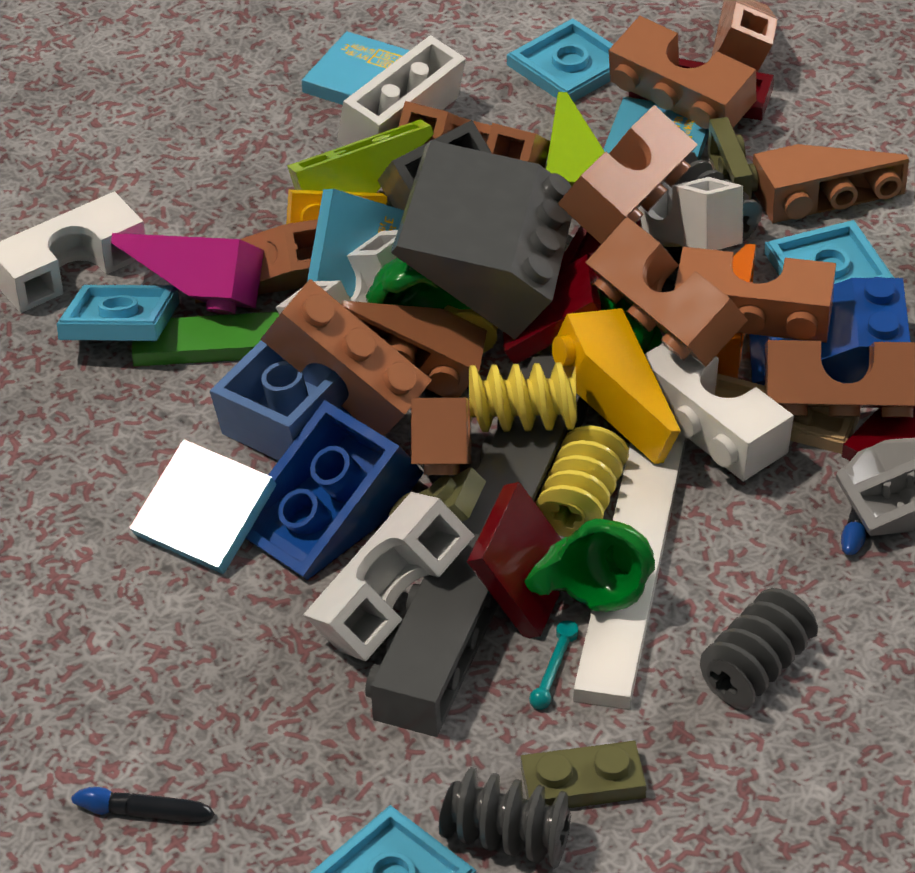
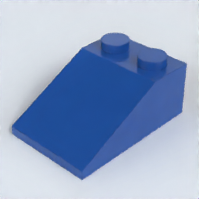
(860, 315)
(330, 491)

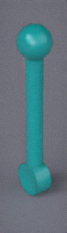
(566, 632)

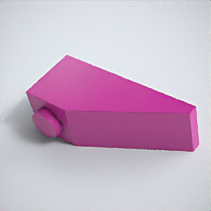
(208, 269)

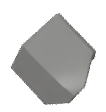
(882, 486)

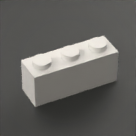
(424, 76)

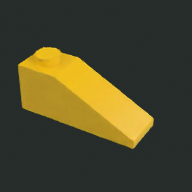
(617, 379)

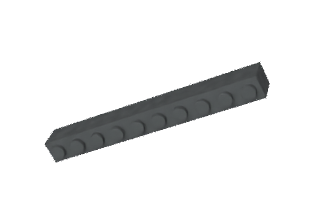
(452, 612)

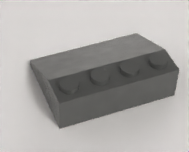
(486, 232)

